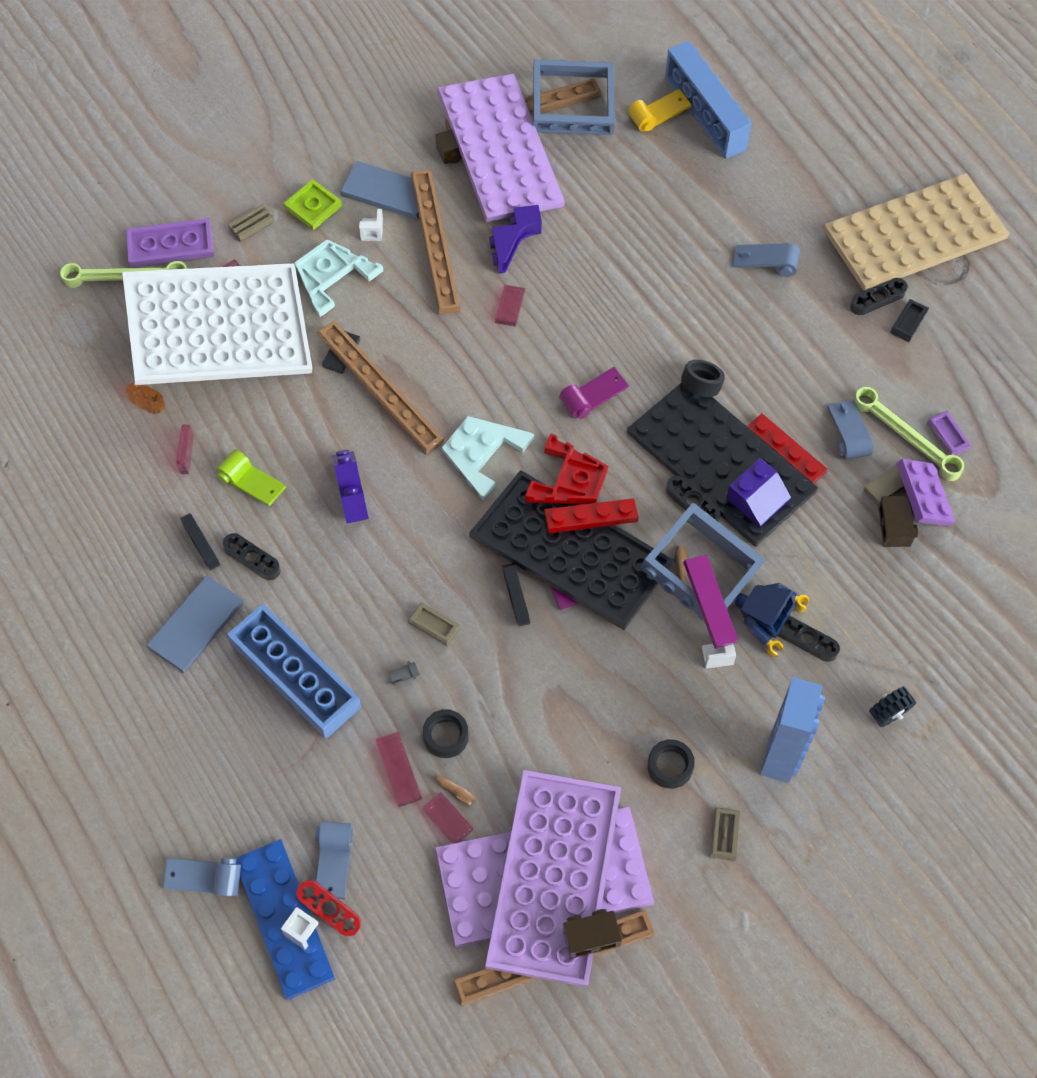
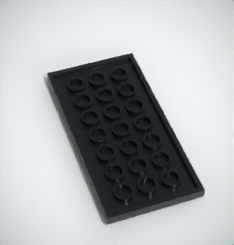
(711, 450)
(588, 565)

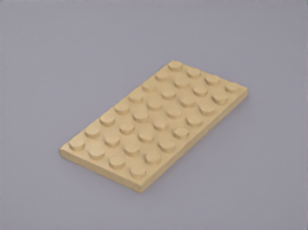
(915, 231)

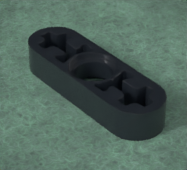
(873, 303)
(676, 495)
(200, 541)
(255, 565)
(516, 595)
(810, 648)

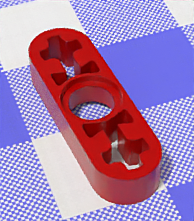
(339, 925)

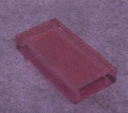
(510, 305)
(185, 449)
(447, 818)

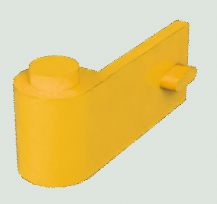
(651, 115)

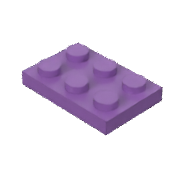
(925, 492)

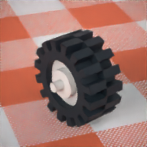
(892, 706)

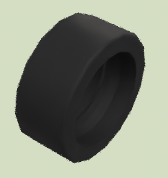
(693, 377)
(438, 717)
(675, 746)

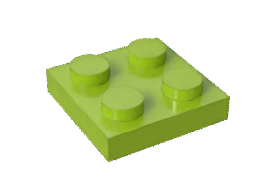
(312, 204)

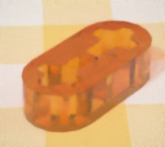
(143, 400)

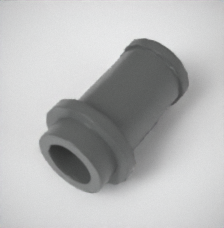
(403, 673)

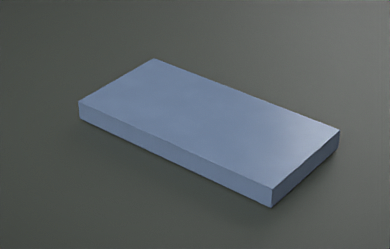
(381, 189)
(195, 624)

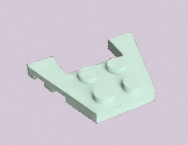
(326, 266)
(475, 444)

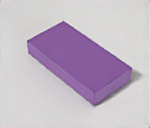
(948, 433)

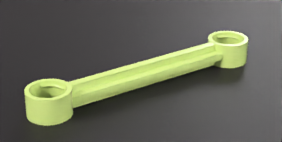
(105, 274)
(909, 434)

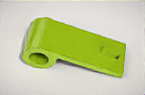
(240, 473)

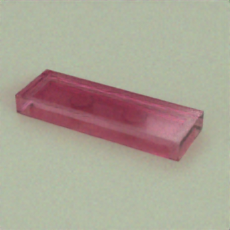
(398, 769)

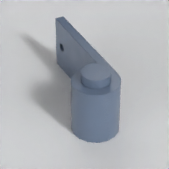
(782, 256)
(855, 438)
(334, 857)
(203, 876)

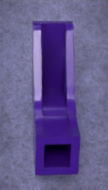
(507, 238)
(350, 486)

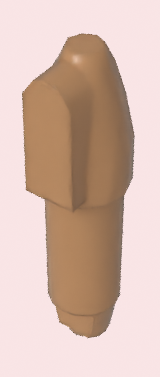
(680, 557)
(461, 793)

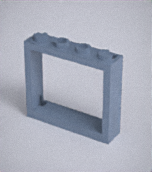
(573, 123)
(717, 534)

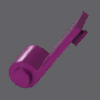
(593, 394)

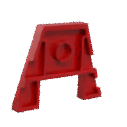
(578, 480)

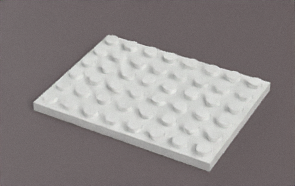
(215, 323)

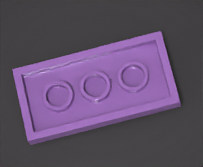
(169, 242)

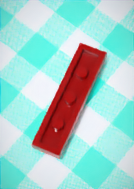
(788, 448)
(591, 515)

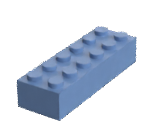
(709, 99)
(294, 671)
(793, 730)

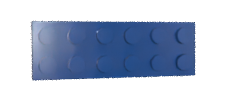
(273, 896)

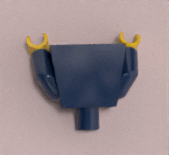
(768, 610)

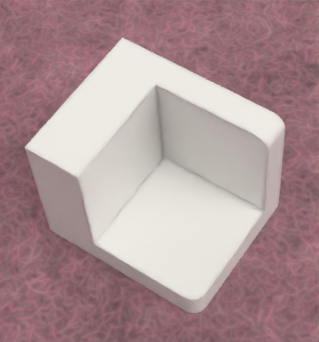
(372, 228)
(718, 657)
(299, 927)

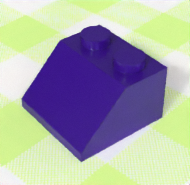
(758, 492)

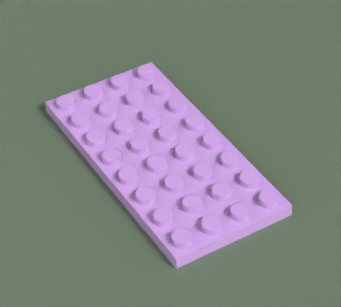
(500, 146)
(475, 871)
(552, 873)

